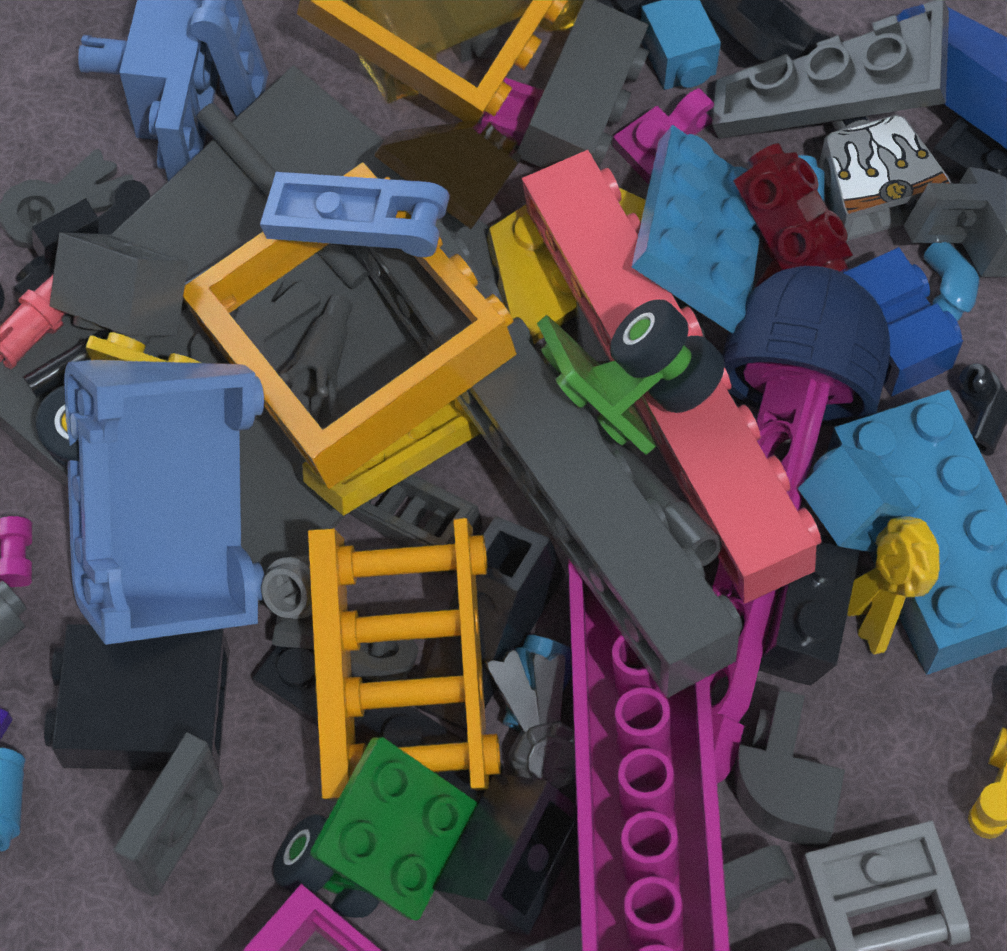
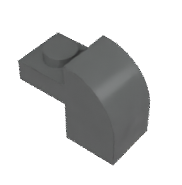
(966, 214)
(781, 792)

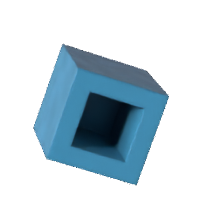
(680, 42)
(854, 496)

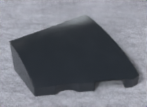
(767, 27)

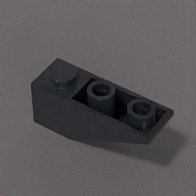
(510, 599)

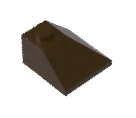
(458, 156)

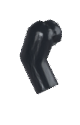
(987, 403)

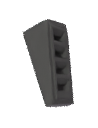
(424, 496)

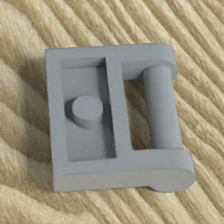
(882, 874)

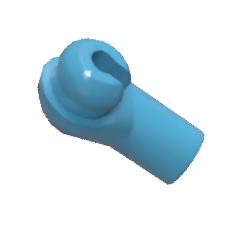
(958, 282)

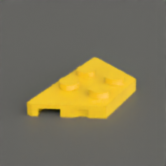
(527, 272)

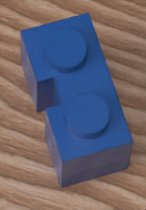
(921, 335)

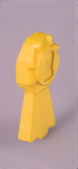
(904, 568)

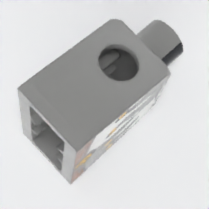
(876, 172)

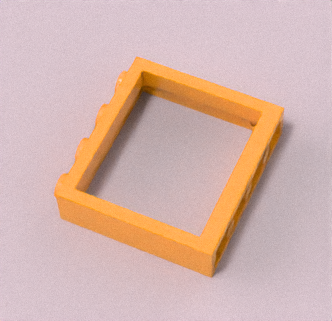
(423, 72)
(390, 410)

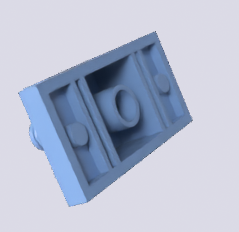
(162, 77)

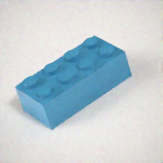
(952, 489)

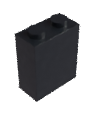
(136, 698)

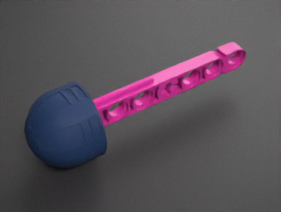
(807, 359)

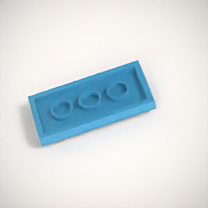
(698, 230)

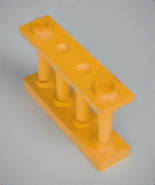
(342, 631)

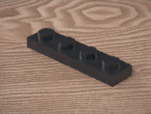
(291, 679)

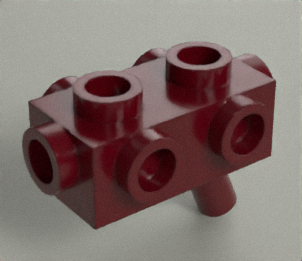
(791, 213)

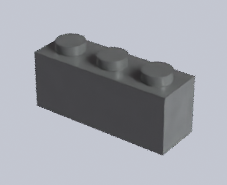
(586, 87)

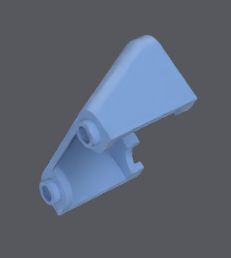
(159, 496)

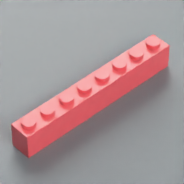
(706, 448)

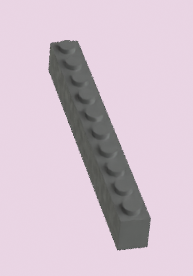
(575, 484)

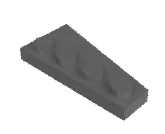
(872, 74)

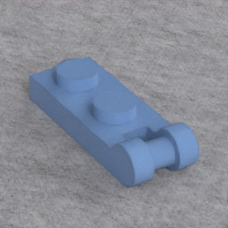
(233, 50)
(355, 211)

